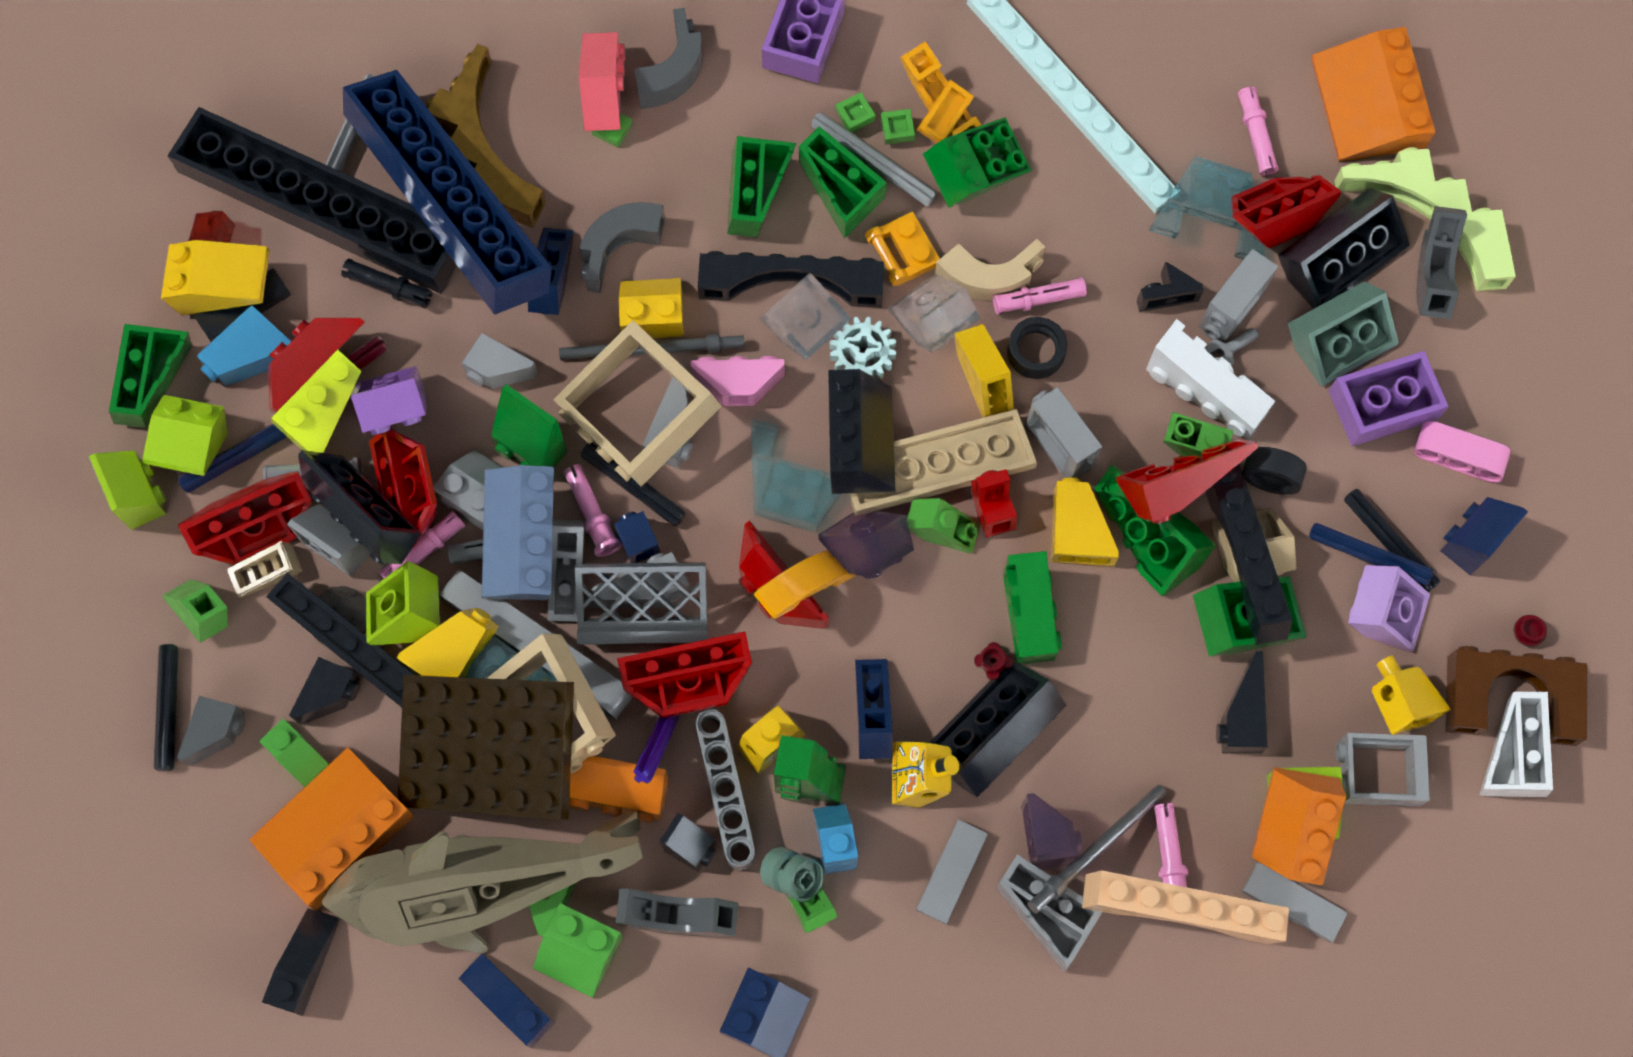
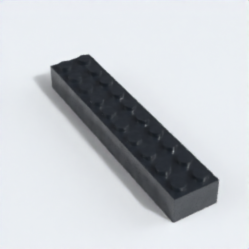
(311, 197)

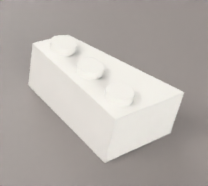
(1522, 750)

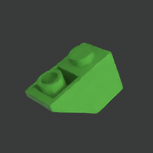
(1191, 436)
(942, 524)
(198, 608)

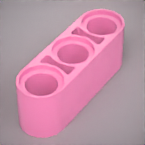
(1462, 451)

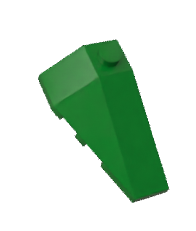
(1165, 550)

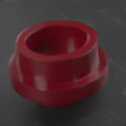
(1530, 630)

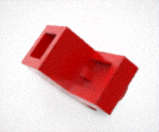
(993, 502)

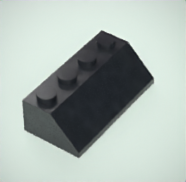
(1345, 248)
(860, 433)
(358, 506)
(999, 725)

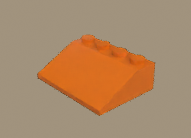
(1373, 95)
(330, 827)

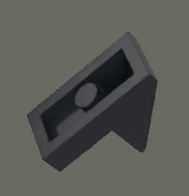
(1176, 290)

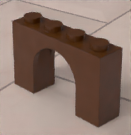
(1473, 672)

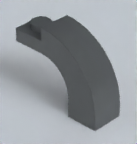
(674, 76)
(615, 228)
(1437, 260)
(677, 915)

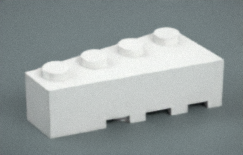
(1208, 382)

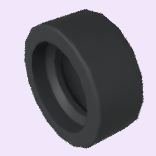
(1042, 326)
(1274, 471)

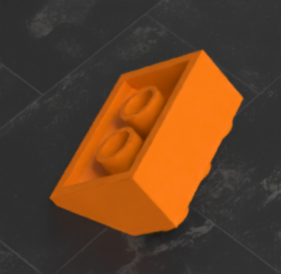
(612, 787)
(1299, 824)

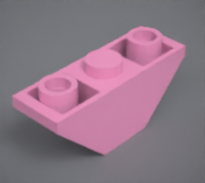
(738, 379)

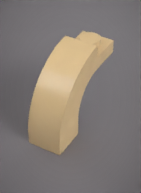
(985, 279)

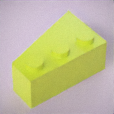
(317, 406)

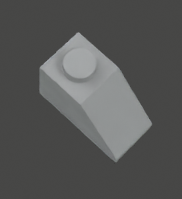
(496, 364)

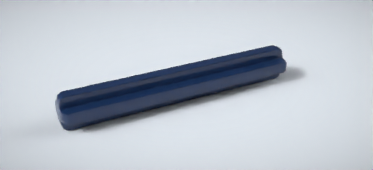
(233, 456)
(1369, 552)

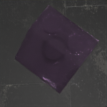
(868, 542)
(1048, 834)

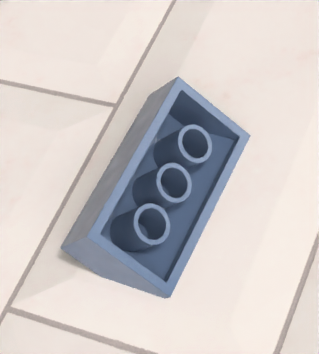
(517, 533)

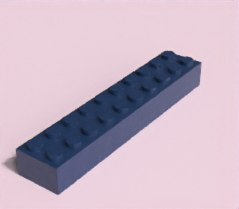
(446, 192)

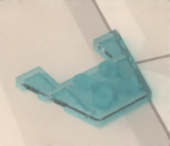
(1207, 193)
(785, 489)

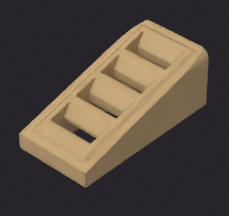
(272, 554)

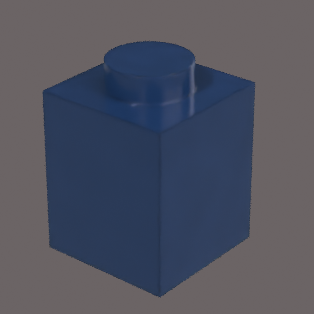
(637, 537)

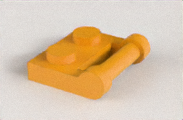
(911, 244)

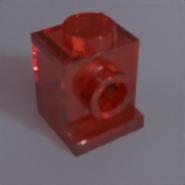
(212, 227)

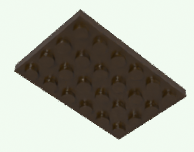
(486, 746)

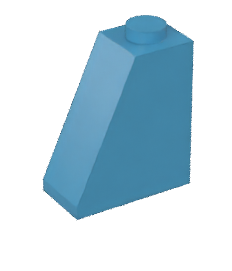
(241, 349)
(835, 838)

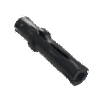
(397, 287)

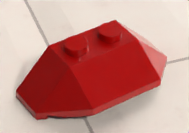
(1283, 207)
(305, 354)
(405, 477)
(247, 519)
(759, 566)
(687, 675)

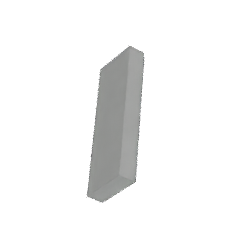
(952, 872)
(1304, 906)

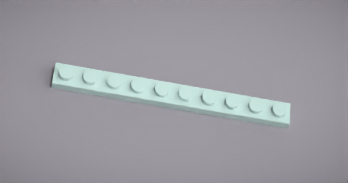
(1075, 101)

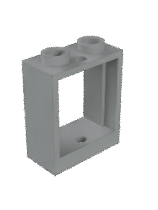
(1237, 296)
(1063, 434)
(1416, 768)

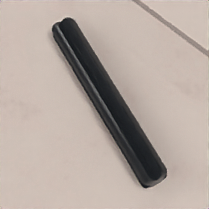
(645, 494)
(1384, 531)
(166, 707)

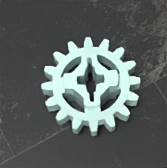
(849, 347)

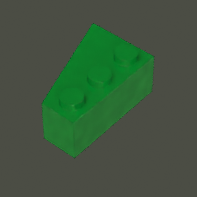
(841, 180)
(754, 181)
(144, 371)
(1031, 607)
(806, 772)

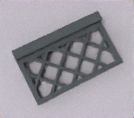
(637, 628)

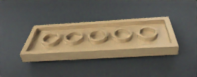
(952, 459)

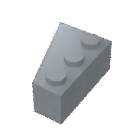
(1060, 924)

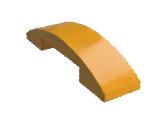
(929, 81)
(800, 582)

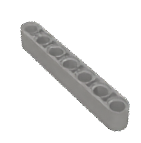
(519, 631)

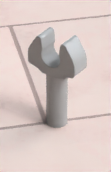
(1228, 349)

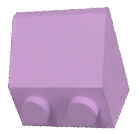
(1389, 606)

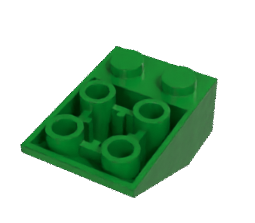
(976, 161)

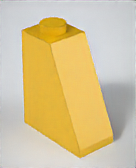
(985, 371)
(1079, 527)
(452, 645)

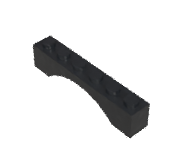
(727, 275)
(1260, 585)

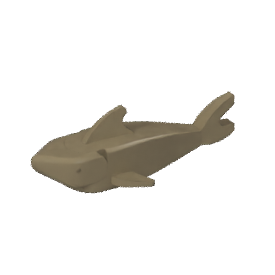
(464, 882)

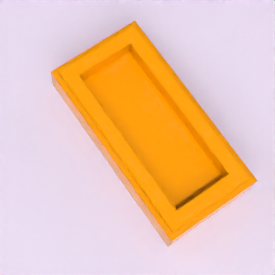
(945, 112)

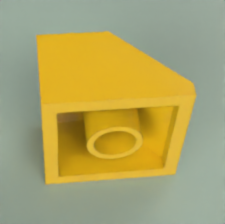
(653, 306)

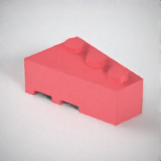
(601, 80)

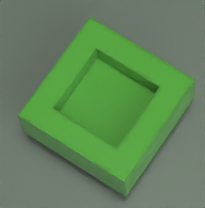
(855, 112)
(897, 126)
(615, 137)

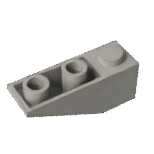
(641, 594)

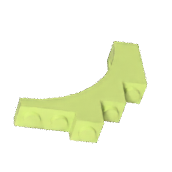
(1413, 183)

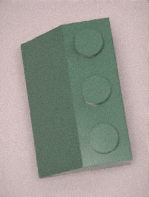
(1344, 332)

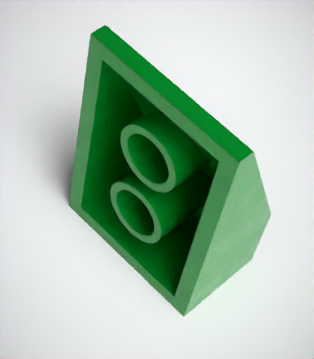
(526, 431)
(1225, 620)

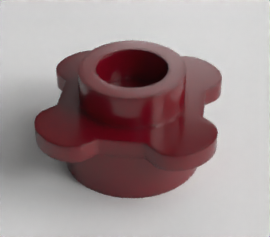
(993, 651)

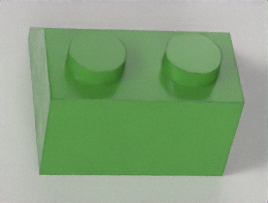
(577, 950)

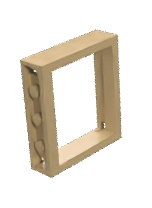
(670, 438)
(555, 651)

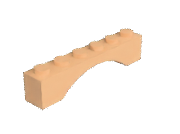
(1168, 902)

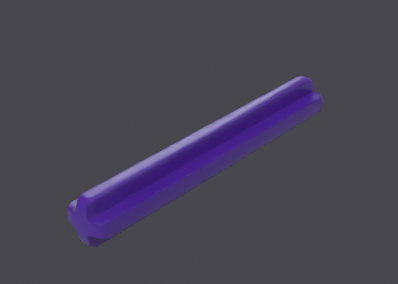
(654, 748)

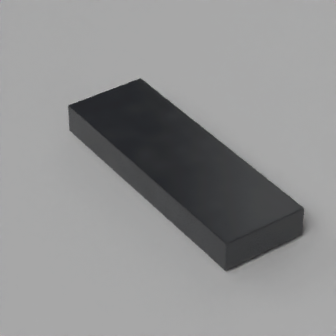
(216, 321)

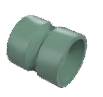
(792, 874)

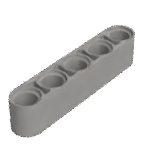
(720, 774)

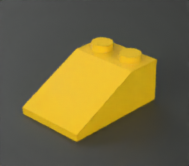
(214, 276)

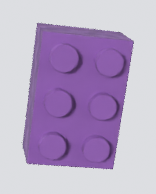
(802, 37)
(1388, 398)
(390, 400)

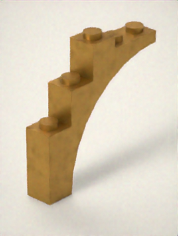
(460, 117)

